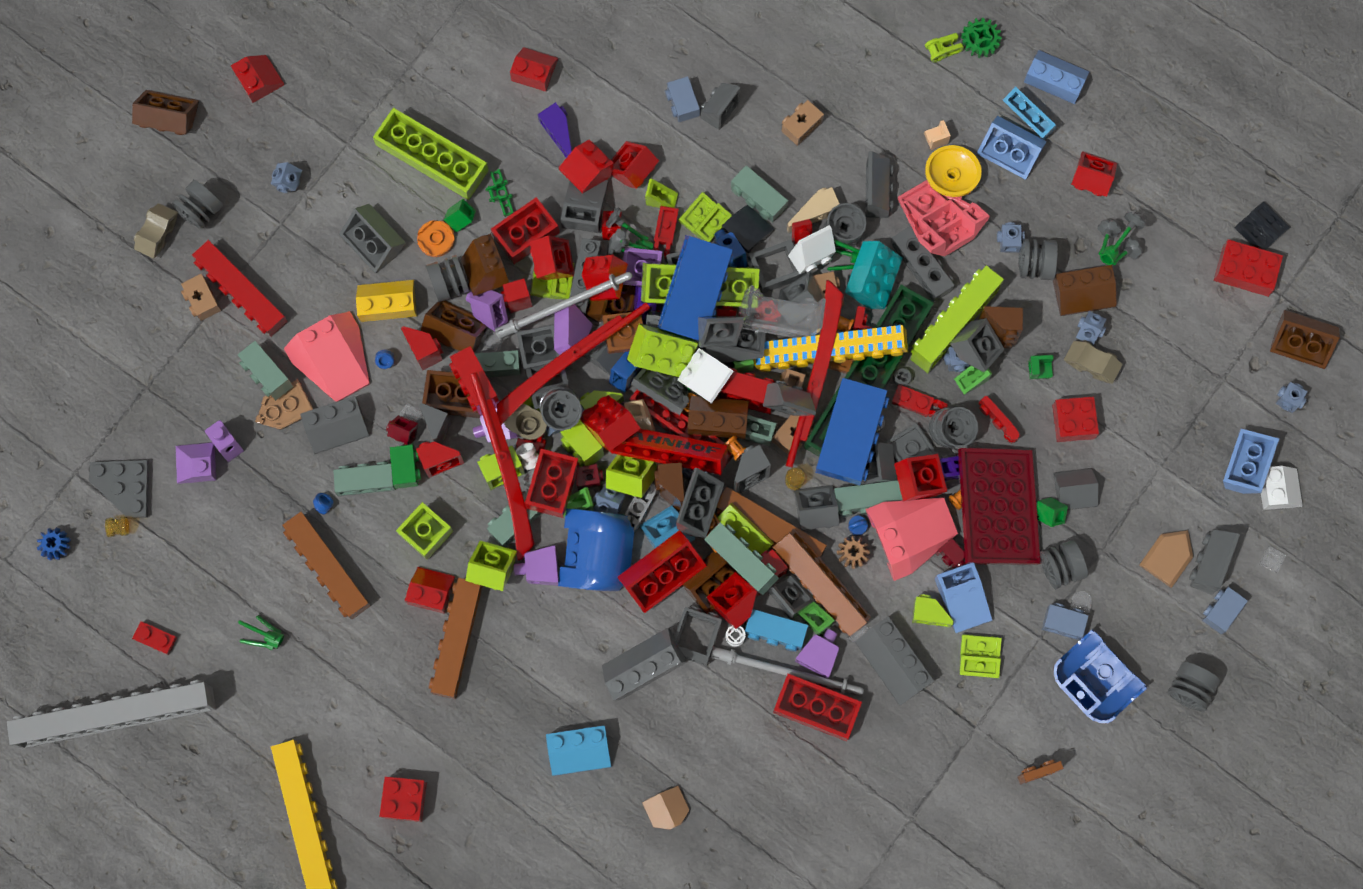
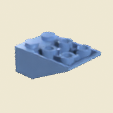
(963, 597)

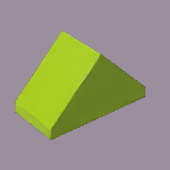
(660, 195)

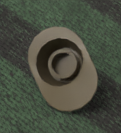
(526, 423)

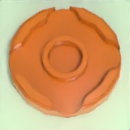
(435, 238)

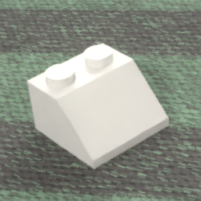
(813, 250)
(705, 375)
(1281, 489)

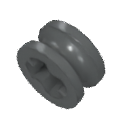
(905, 372)

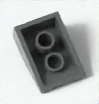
(749, 346)

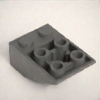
(584, 210)

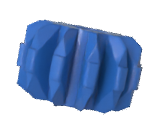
(60, 541)

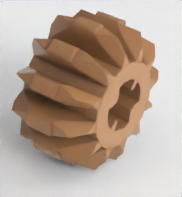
(858, 558)

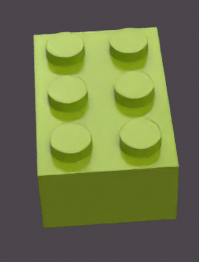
(661, 350)

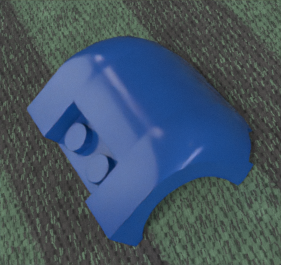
(596, 550)
(1097, 679)

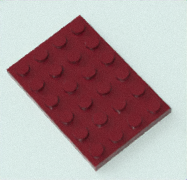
(999, 506)

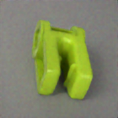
(939, 51)

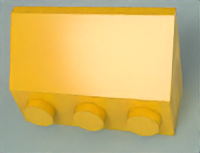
(386, 301)

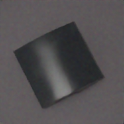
(1262, 227)
(748, 228)

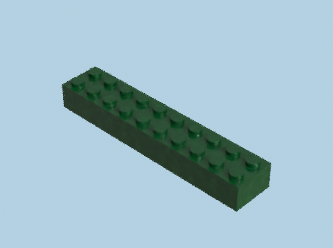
(904, 309)

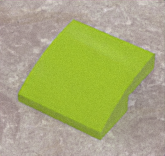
(704, 217)
(551, 289)
(980, 656)

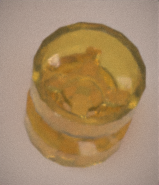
(795, 475)
(117, 526)

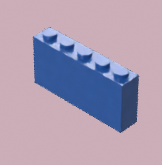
(695, 286)
(852, 432)

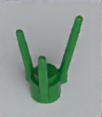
(853, 255)
(273, 638)

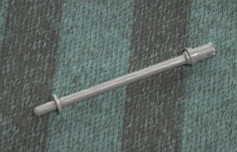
(515, 325)
(732, 657)

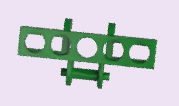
(498, 183)

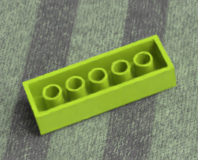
(430, 153)
(658, 277)
(950, 323)

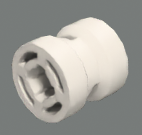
(527, 454)
(735, 637)

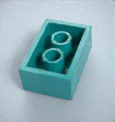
(873, 275)

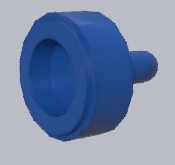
(384, 359)
(322, 503)
(857, 525)

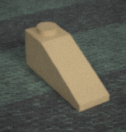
(816, 208)

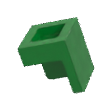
(459, 215)
(1040, 367)
(1051, 512)

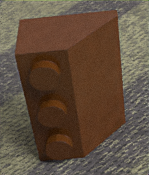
(164, 112)
(483, 265)
(1085, 290)
(608, 307)
(1005, 322)
(453, 326)
(1304, 339)
(445, 394)
(718, 418)
(670, 483)
(720, 569)

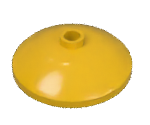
(954, 162)

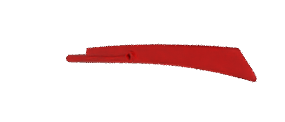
(832, 312)
(520, 394)
(520, 519)

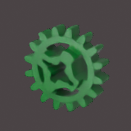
(977, 30)

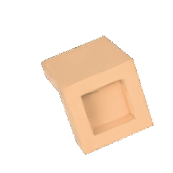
(937, 136)

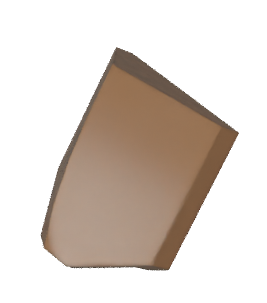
(667, 809)

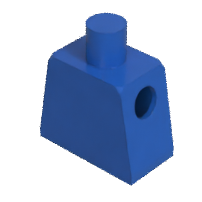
(730, 241)
(623, 373)

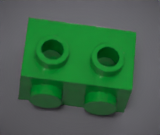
(404, 466)

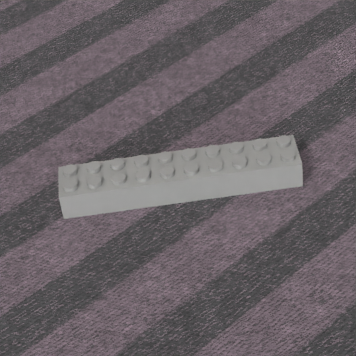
(110, 715)

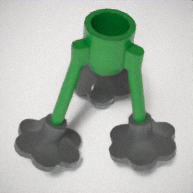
(619, 239)
(1131, 247)

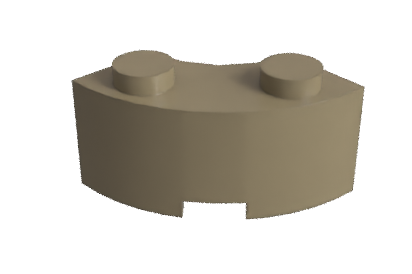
(152, 235)
(1099, 364)

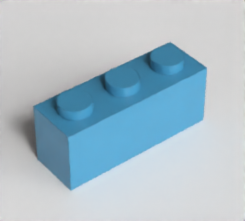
(1030, 113)
(776, 630)

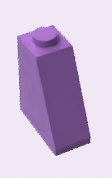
(569, 328)

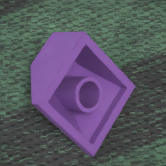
(635, 260)
(195, 463)

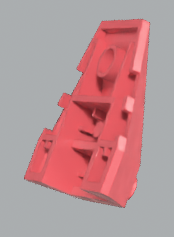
(940, 220)
(331, 355)
(911, 531)

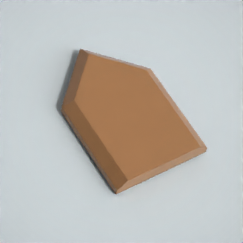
(285, 409)
(1168, 557)

